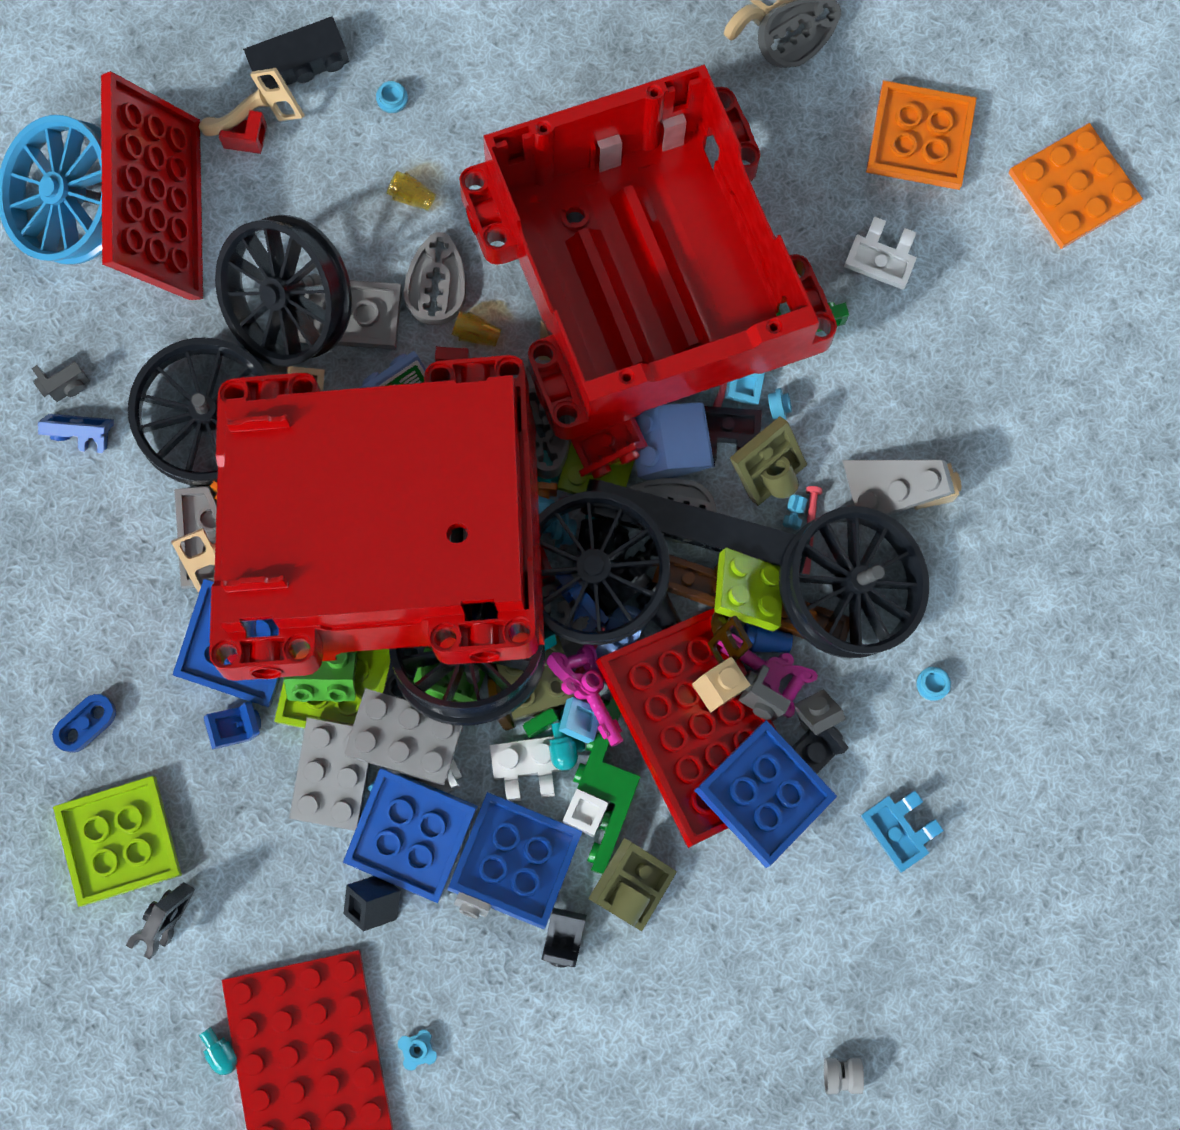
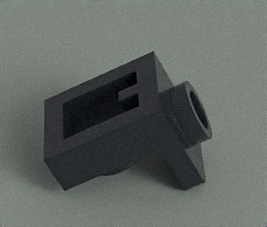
(820, 748)

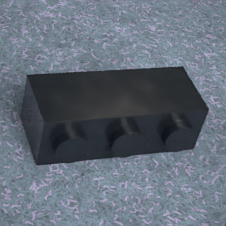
(300, 53)

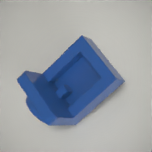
(233, 726)

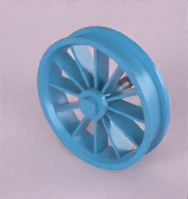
(60, 190)

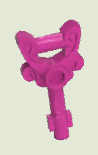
(778, 668)
(586, 687)

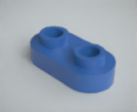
(85, 723)

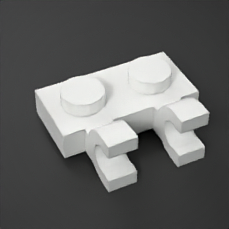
(882, 261)
(522, 760)

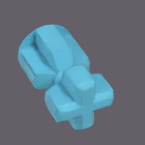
(796, 506)

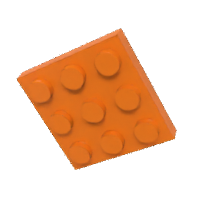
(921, 135)
(1075, 185)

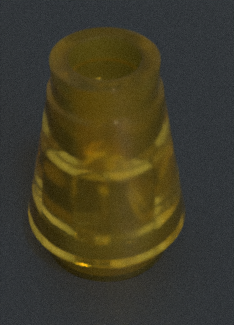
(410, 191)
(475, 329)

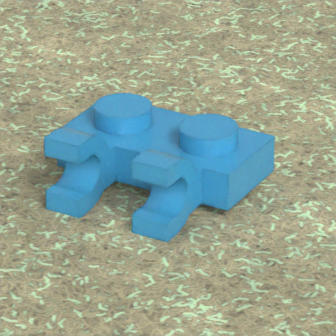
(894, 832)

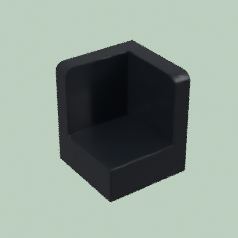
(371, 902)

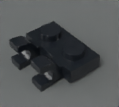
(732, 426)
(161, 919)

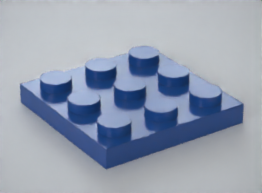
(195, 663)
(765, 793)
(410, 834)
(515, 860)

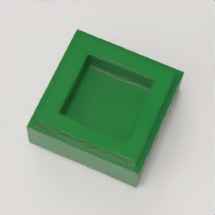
(540, 723)

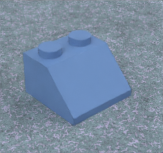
(675, 441)

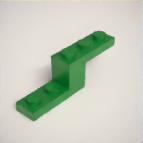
(609, 785)

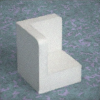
(585, 812)

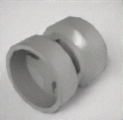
(843, 1076)

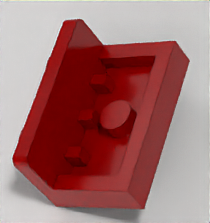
(608, 446)

